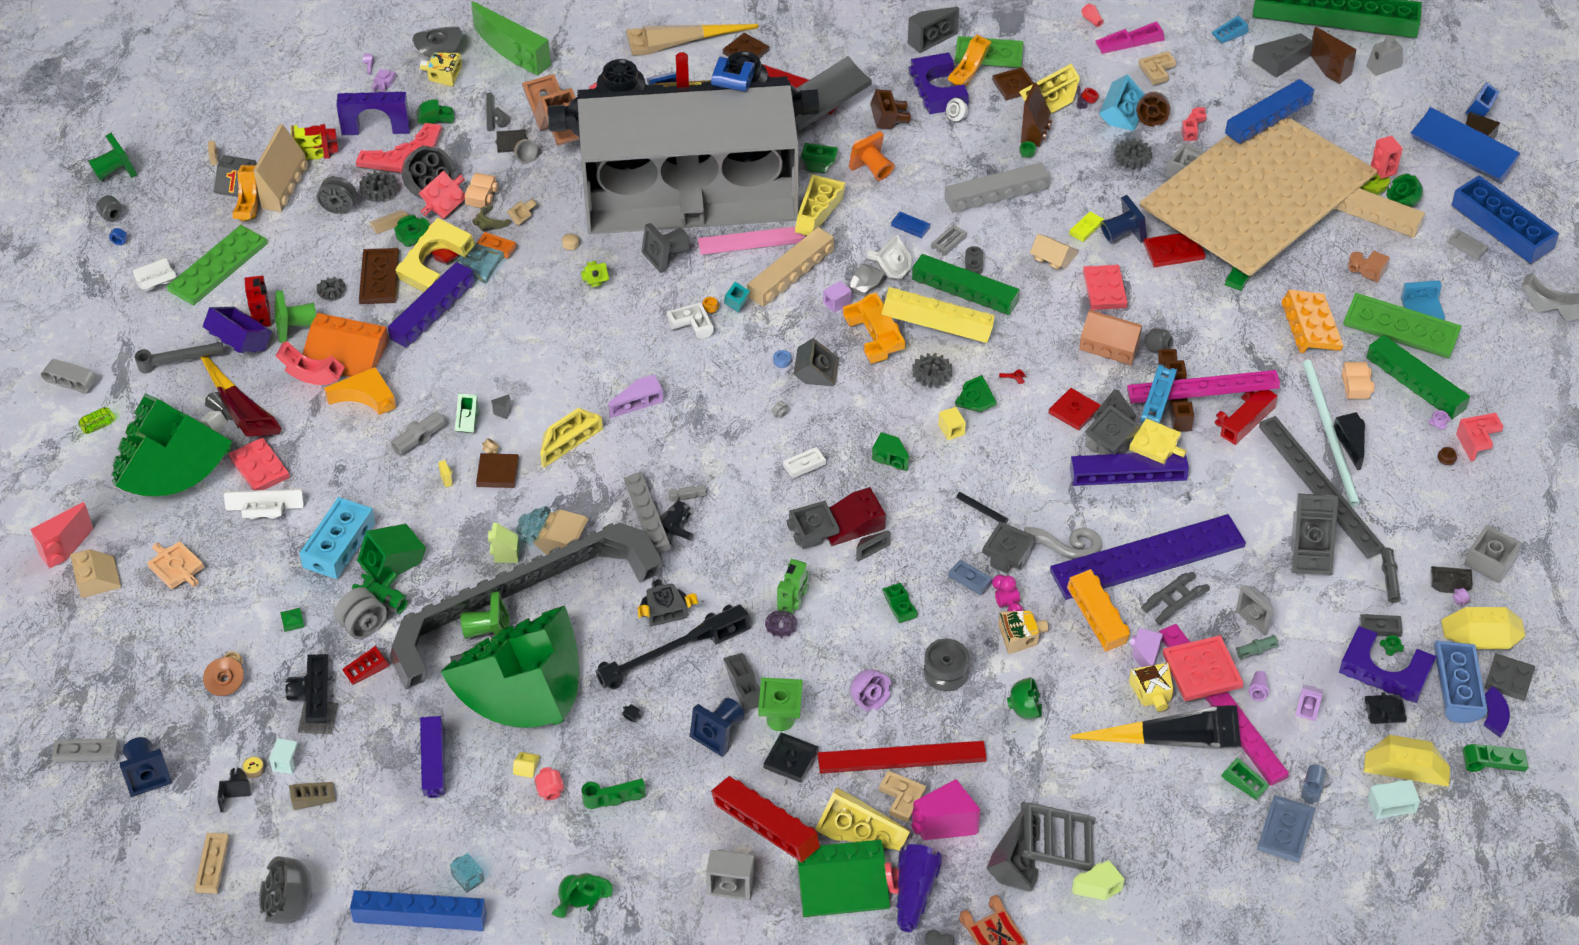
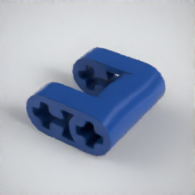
(732, 80)

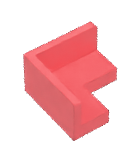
(1474, 433)

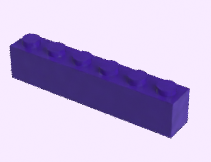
(431, 304)
(1126, 469)

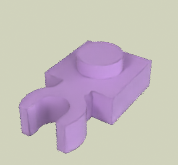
(383, 79)

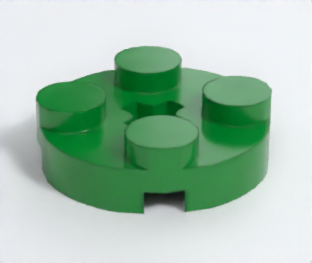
(403, 232)

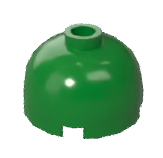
(1406, 190)
(1025, 699)

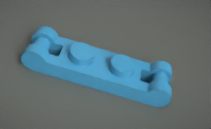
(1159, 394)

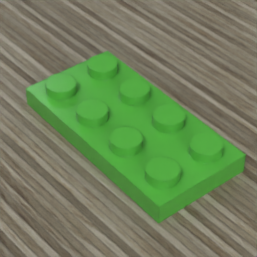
(1000, 52)

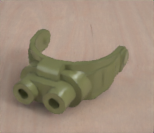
(488, 223)

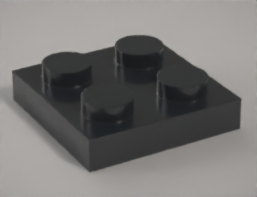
(791, 757)

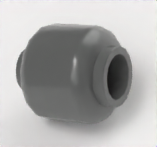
(109, 208)
(1158, 339)

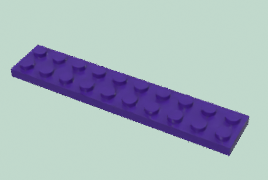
(1153, 554)

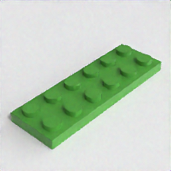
(217, 265)
(1402, 325)

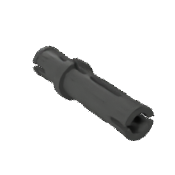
(1390, 568)

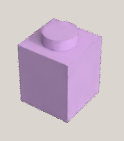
(837, 296)

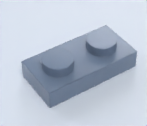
(970, 577)

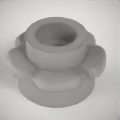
(780, 409)

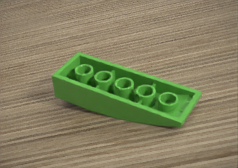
(512, 40)

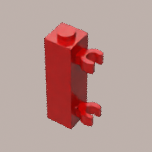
(1246, 417)

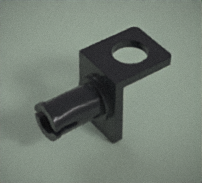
(233, 787)

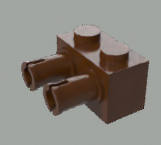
(886, 109)

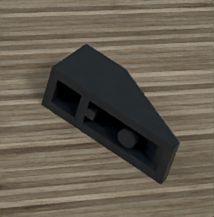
(1351, 433)

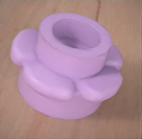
(1461, 596)

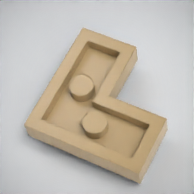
(1155, 67)
(905, 793)

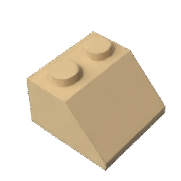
(1052, 251)
(559, 530)
(94, 572)

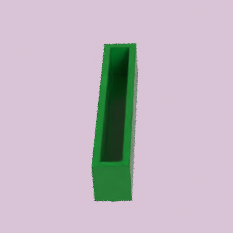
(965, 284)
(1418, 376)

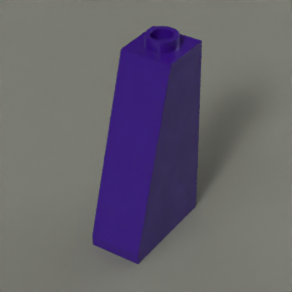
(432, 756)

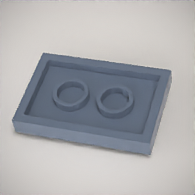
(1286, 828)

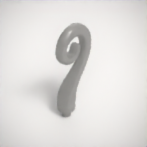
(1050, 541)

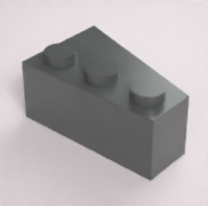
(1282, 54)

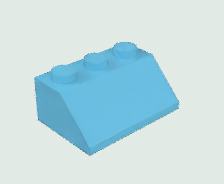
(1121, 104)

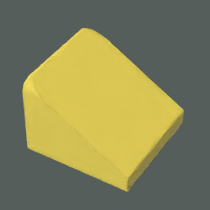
(525, 764)

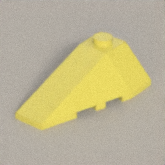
(856, 821)

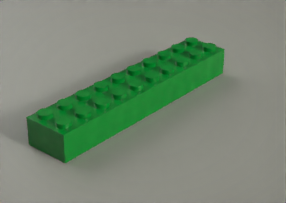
(1374, 16)

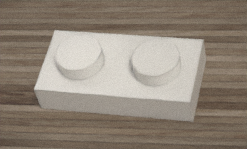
(804, 462)

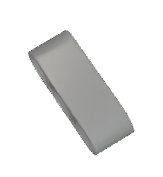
(69, 376)

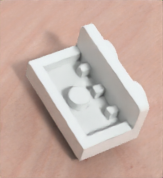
(153, 274)

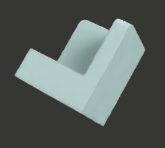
(282, 756)

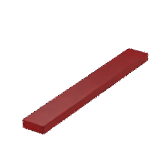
(901, 757)

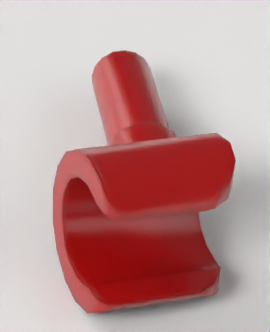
(1017, 375)

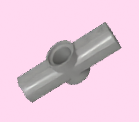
(417, 433)

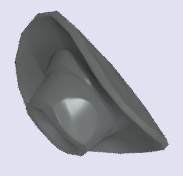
(437, 40)

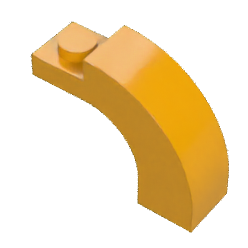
(971, 61)
(248, 194)

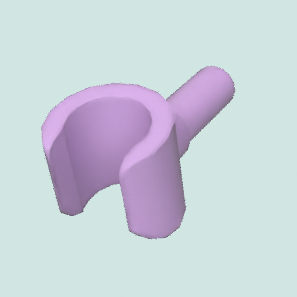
(368, 59)

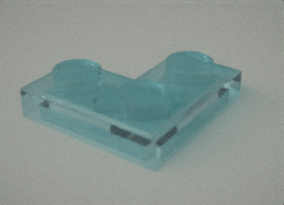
(531, 524)

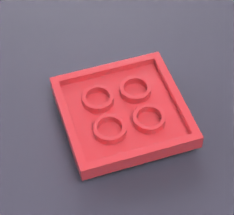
(1202, 668)

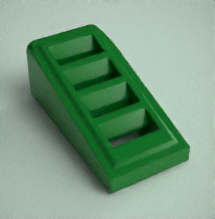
(1242, 769)

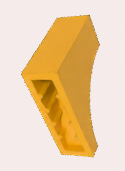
(363, 388)

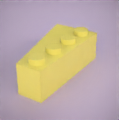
(818, 203)

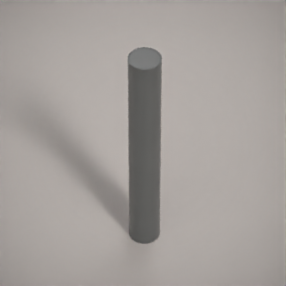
(489, 111)

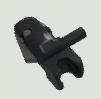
(674, 519)

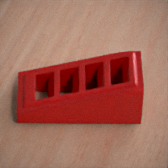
(374, 668)

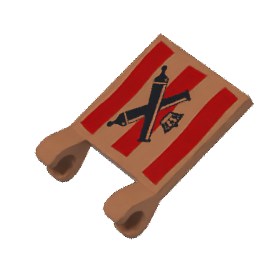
(993, 929)

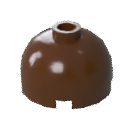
(1153, 109)

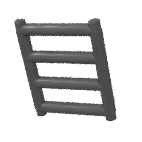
(1048, 856)

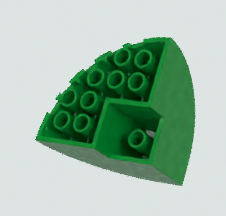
(165, 451)
(522, 674)

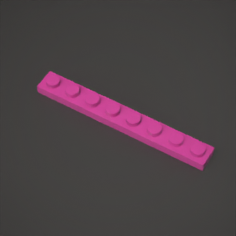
(1210, 386)

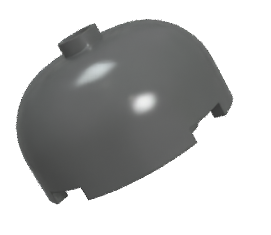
(428, 164)
(292, 890)

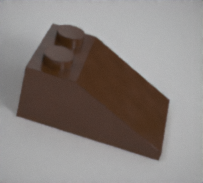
(1332, 56)
(1035, 117)

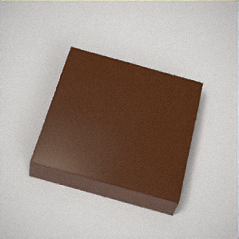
(1012, 82)
(497, 470)

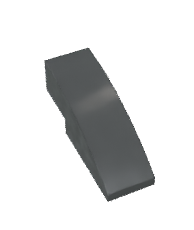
(743, 680)

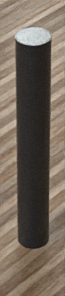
(982, 508)

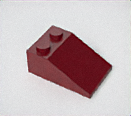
(857, 516)

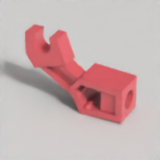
(1189, 126)

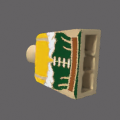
(1020, 630)

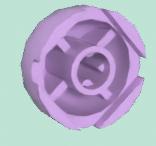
(870, 689)

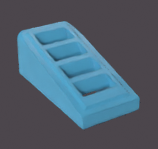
(1232, 24)

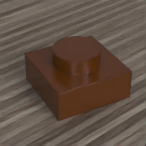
(1166, 355)

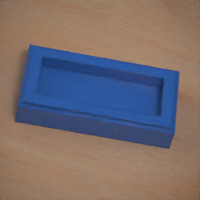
(910, 224)

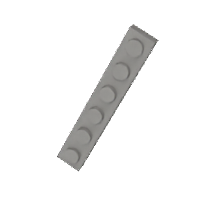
(647, 511)

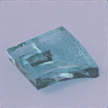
(482, 261)

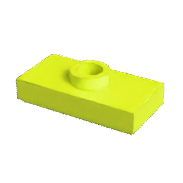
(1086, 226)

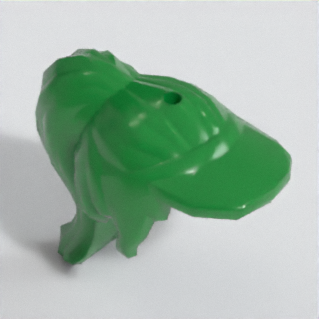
(581, 891)

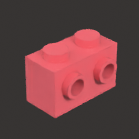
(1386, 156)

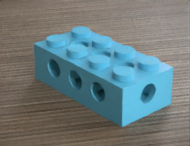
(337, 538)

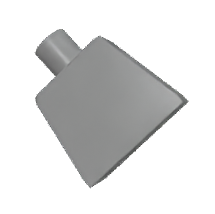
(1385, 56)

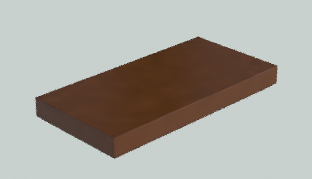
(379, 276)

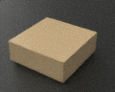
(213, 153)

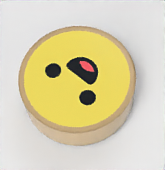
(253, 767)

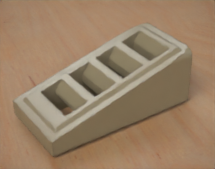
(306, 788)

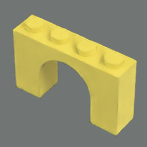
(438, 236)

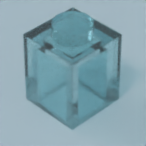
(466, 872)

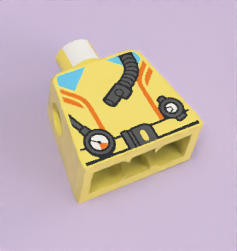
(443, 67)

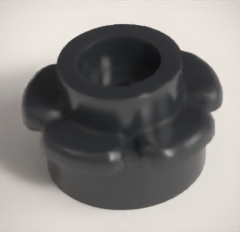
(631, 713)

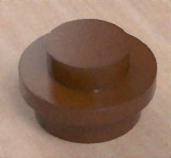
(1447, 456)

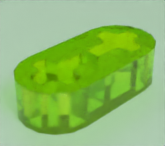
(96, 420)

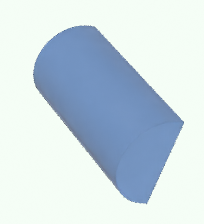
(1460, 681)

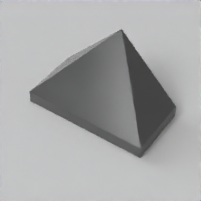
(872, 544)

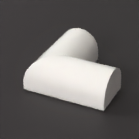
(691, 315)

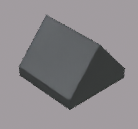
(501, 406)

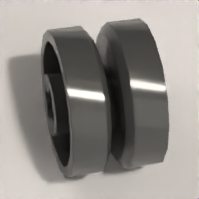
(946, 664)

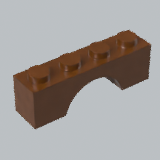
(1180, 409)

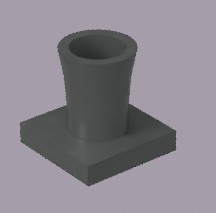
(658, 246)

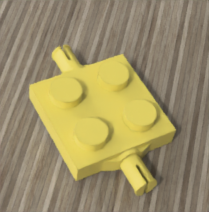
(1156, 441)

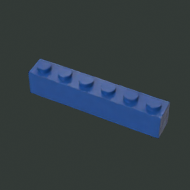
(1269, 111)
(418, 910)

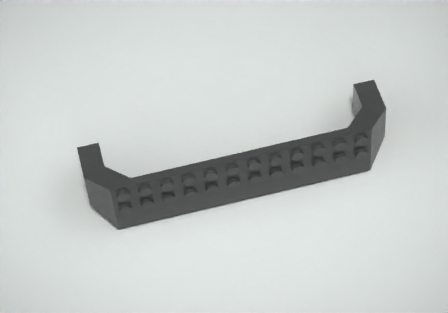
(613, 541)

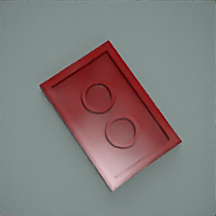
(1172, 250)

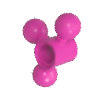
(1006, 592)

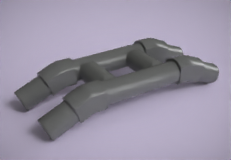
(1175, 605)

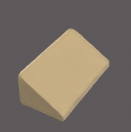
(387, 222)

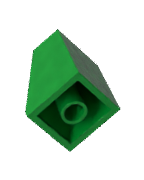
(390, 551)

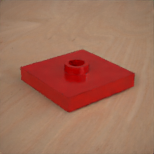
(1074, 409)

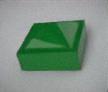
(292, 619)

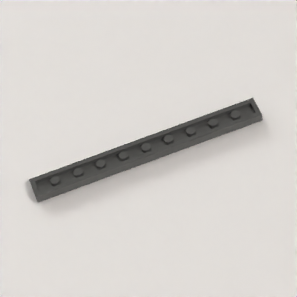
(1321, 485)

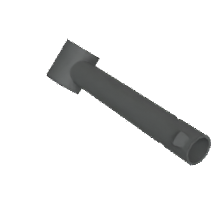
(147, 361)

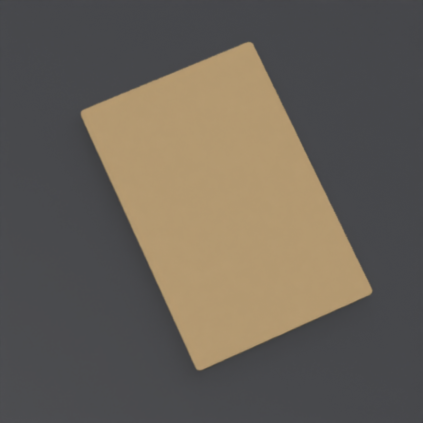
(1258, 194)

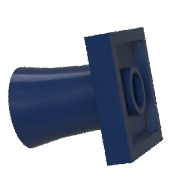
(1130, 220)
(714, 727)
(143, 768)

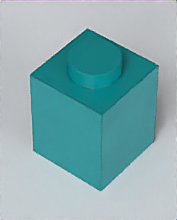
(736, 297)

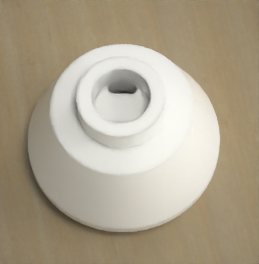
(956, 109)

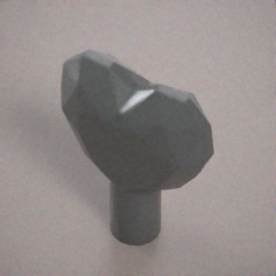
(935, 938)

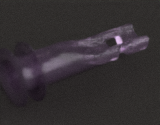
(1081, 103)

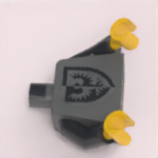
(665, 603)

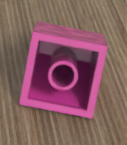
(945, 813)

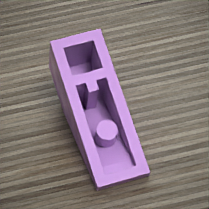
(638, 395)

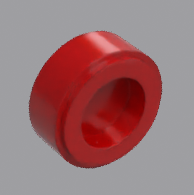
(1090, 95)

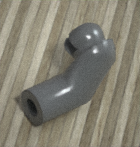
(502, 117)

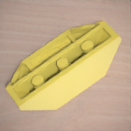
(1057, 88)
(568, 434)
(1484, 627)
(1407, 760)

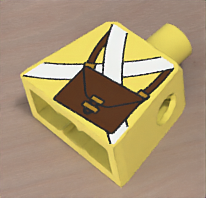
(1152, 685)

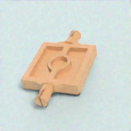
(175, 565)

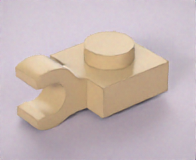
(520, 211)

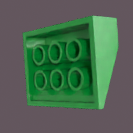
(843, 879)

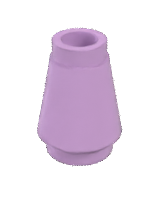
(1259, 687)

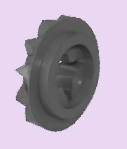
(331, 293)

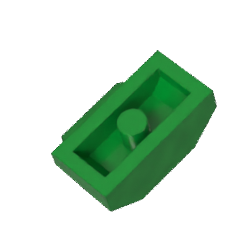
(818, 157)

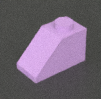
(1146, 647)
(1309, 702)

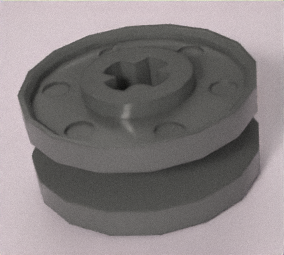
(336, 195)

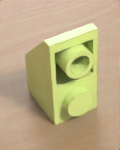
(504, 544)
(1099, 882)

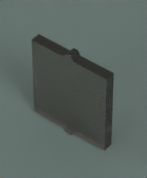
(508, 139)
(319, 728)

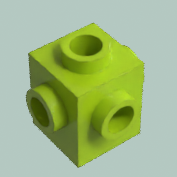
(601, 273)

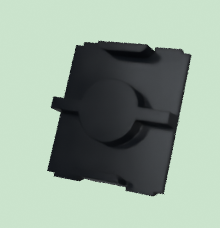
(1385, 708)

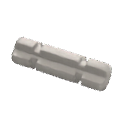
(687, 492)

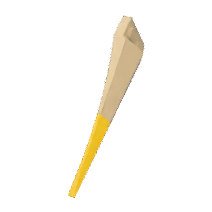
(657, 38)

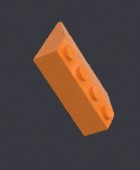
(349, 341)

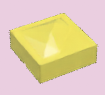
(445, 473)

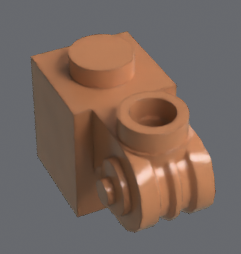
(1372, 267)

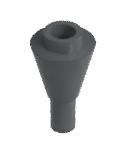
(215, 402)

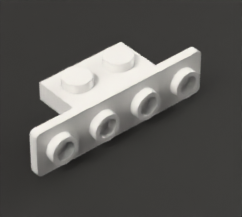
(263, 502)

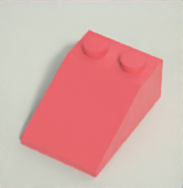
(62, 534)

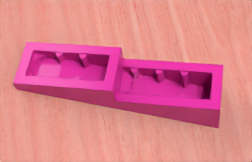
(1123, 39)

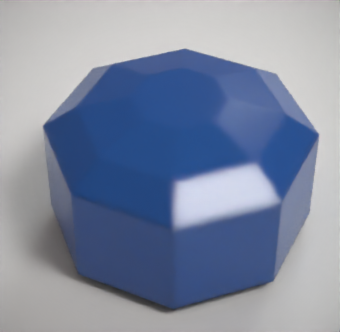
(118, 236)

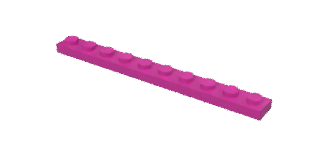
(1250, 739)

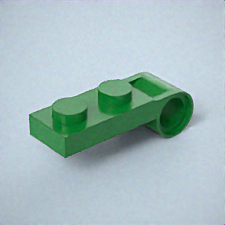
(1481, 756)
(611, 795)

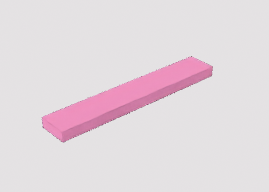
(749, 240)

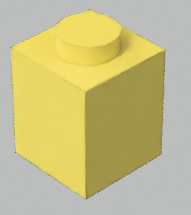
(951, 423)

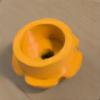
(710, 304)

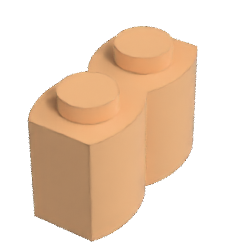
(481, 190)
(1357, 380)

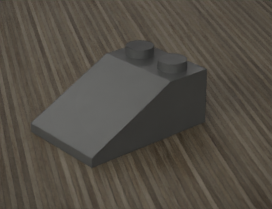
(932, 27)

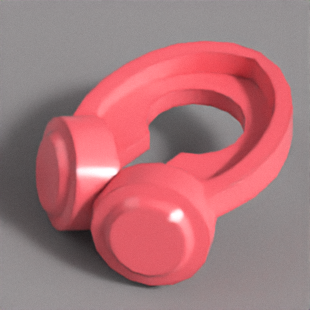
(892, 876)

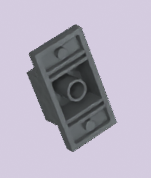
(1314, 534)

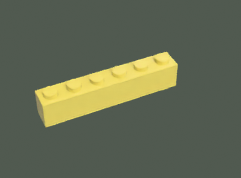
(938, 314)

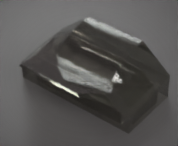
(1448, 579)

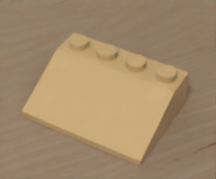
(279, 170)

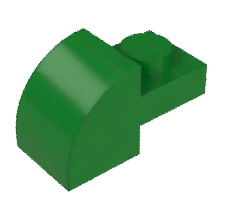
(431, 111)

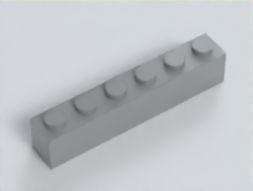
(997, 187)

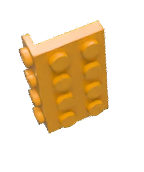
(1311, 321)

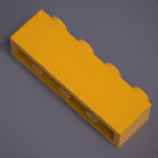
(1098, 610)

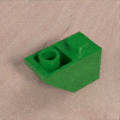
(890, 451)

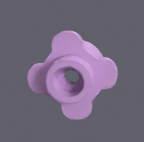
(1439, 419)

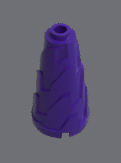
(916, 877)

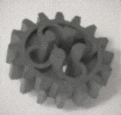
(1123, 155)
(369, 185)
(941, 373)

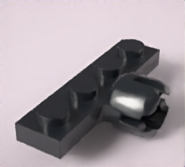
(311, 688)

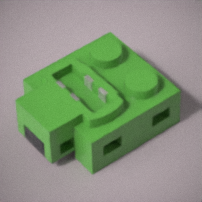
(793, 587)

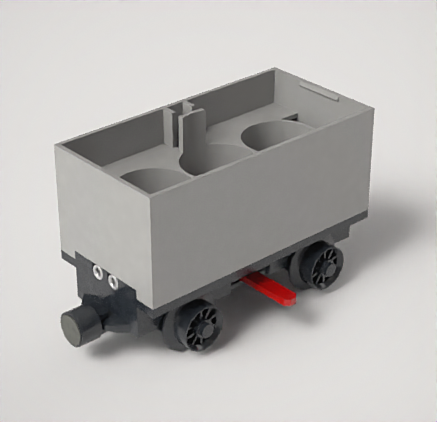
(686, 149)

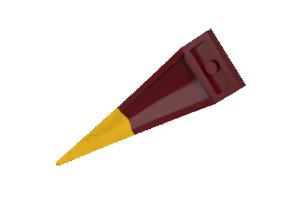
(244, 412)

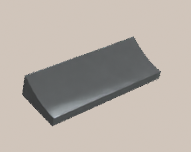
(834, 88)

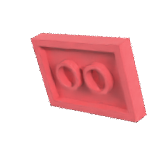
(1105, 287)
(259, 465)

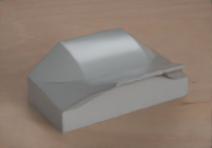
(865, 279)

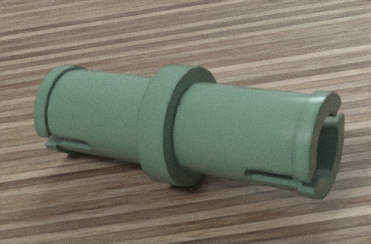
(1257, 647)

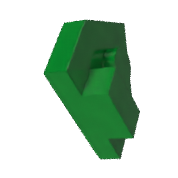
(976, 395)

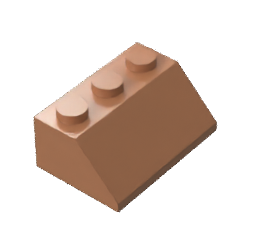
(1110, 337)

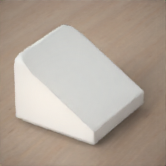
(214, 420)

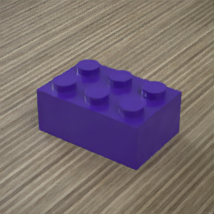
(237, 329)

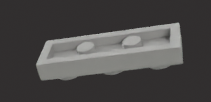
(85, 750)

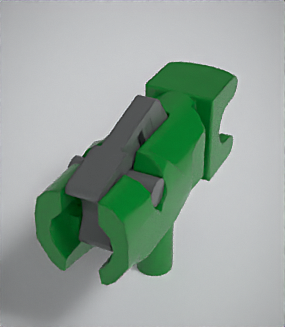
(391, 599)

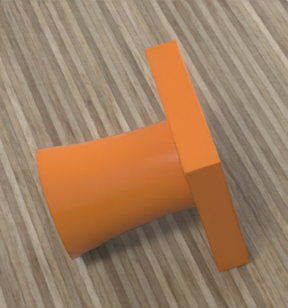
(869, 153)

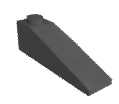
(1006, 860)

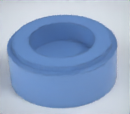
(782, 358)

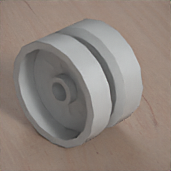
(360, 613)

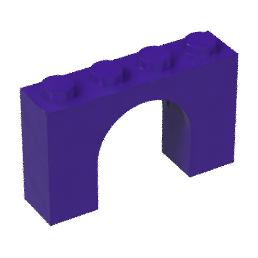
(933, 67)
(392, 103)
(1407, 682)

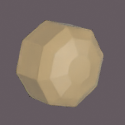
(570, 241)

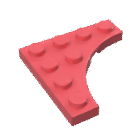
(394, 159)

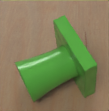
(291, 315)
(486, 621)
(780, 702)

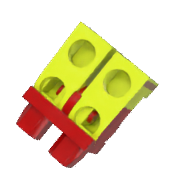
(314, 141)

